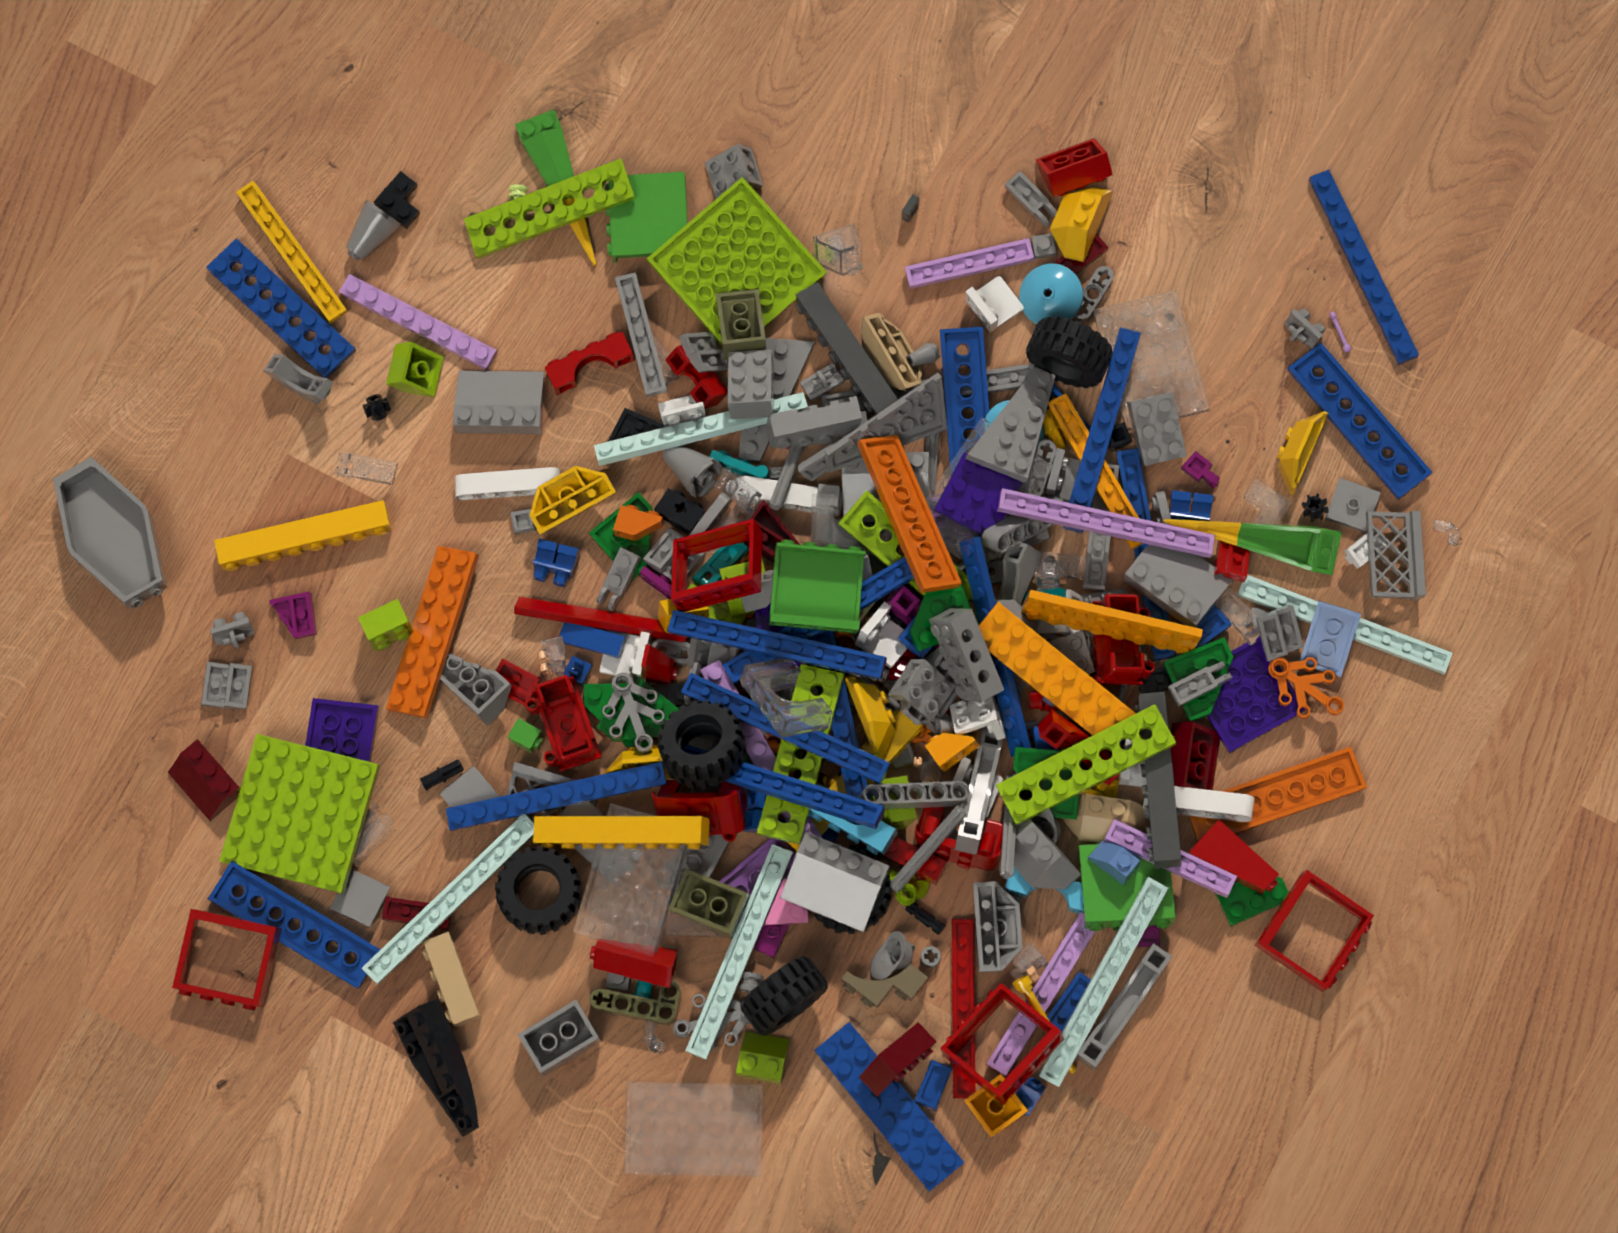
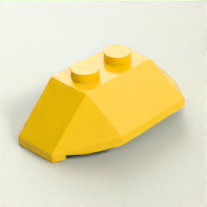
(1079, 221)
(1299, 449)
(568, 497)
(873, 714)
(634, 758)

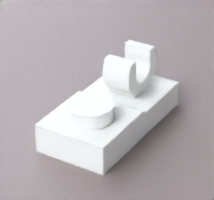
(1358, 551)

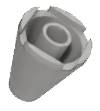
(370, 231)
(693, 469)

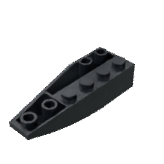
(439, 1062)

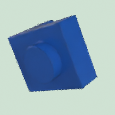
(1030, 1093)

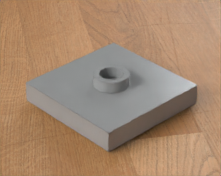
(1351, 503)

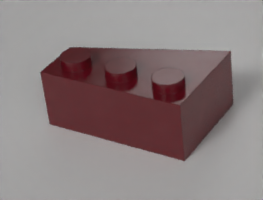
(772, 530)
(897, 1058)

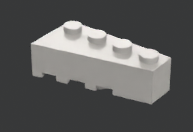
(813, 424)

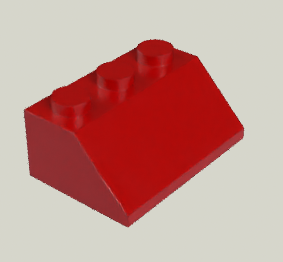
(1074, 167)

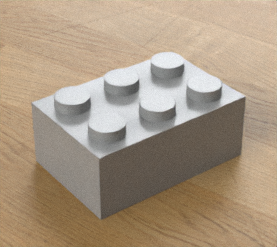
(750, 384)
(1156, 429)
(559, 1038)

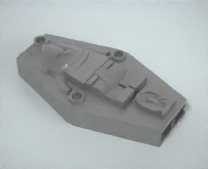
(110, 533)

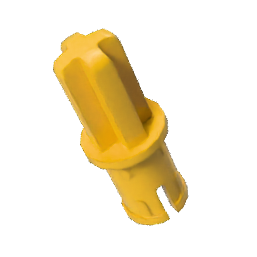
(1052, 430)

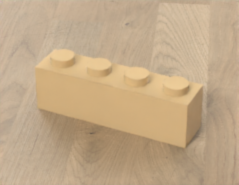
(452, 980)

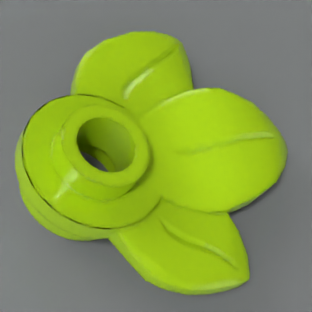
(913, 890)

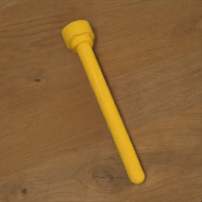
(1024, 985)

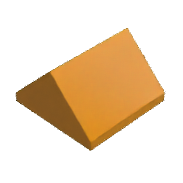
(991, 1113)

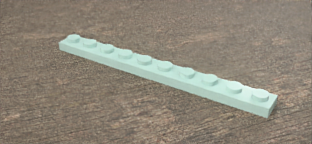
(687, 432)
(1366, 632)
(449, 900)
(739, 952)
(1103, 981)

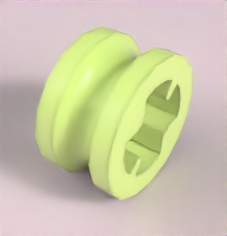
(517, 191)

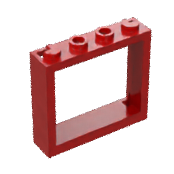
(723, 590)
(1283, 911)
(227, 998)
(1027, 1066)

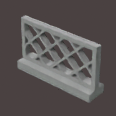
(1413, 560)
(539, 776)

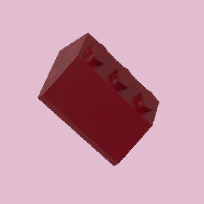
(1194, 755)
(204, 780)

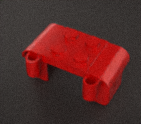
(1120, 659)
(565, 723)
(724, 811)
(988, 853)

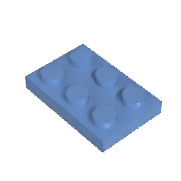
(1330, 637)

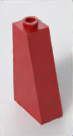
(1231, 854)
(635, 965)

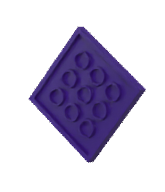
(1249, 700)

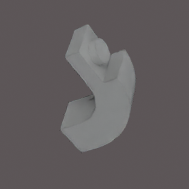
(298, 380)

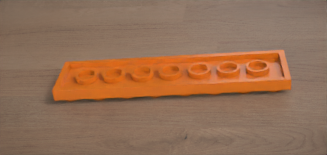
(909, 513)
(432, 632)
(1293, 790)

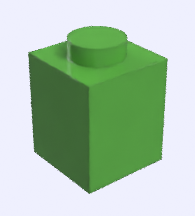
(526, 736)

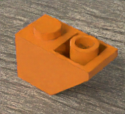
(636, 524)

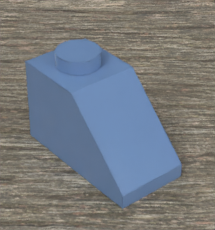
(1115, 861)

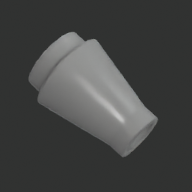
(925, 354)

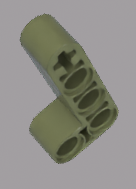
(635, 1002)

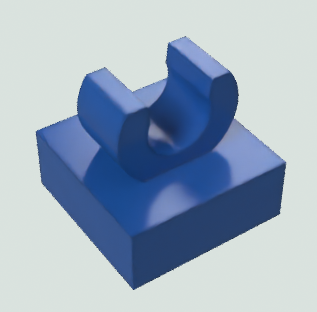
(578, 669)

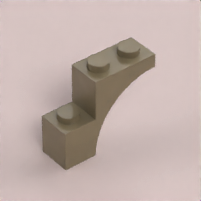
(873, 993)

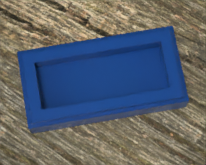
(933, 1084)

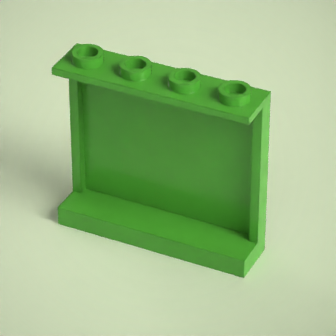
(651, 218)
(816, 587)
(1109, 901)

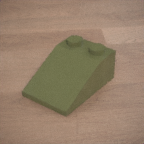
(740, 321)
(709, 903)

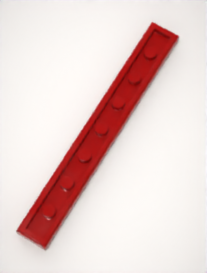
(592, 618)
(963, 999)

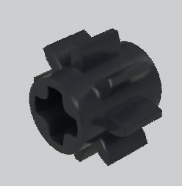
(376, 407)
(1317, 502)

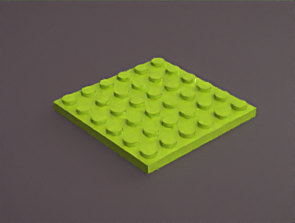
(732, 249)
(300, 813)

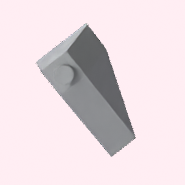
(478, 688)

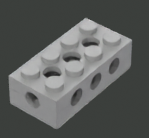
(972, 653)

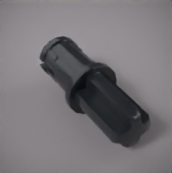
(441, 774)

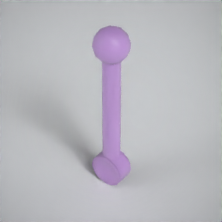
(1347, 348)

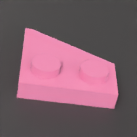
(784, 912)

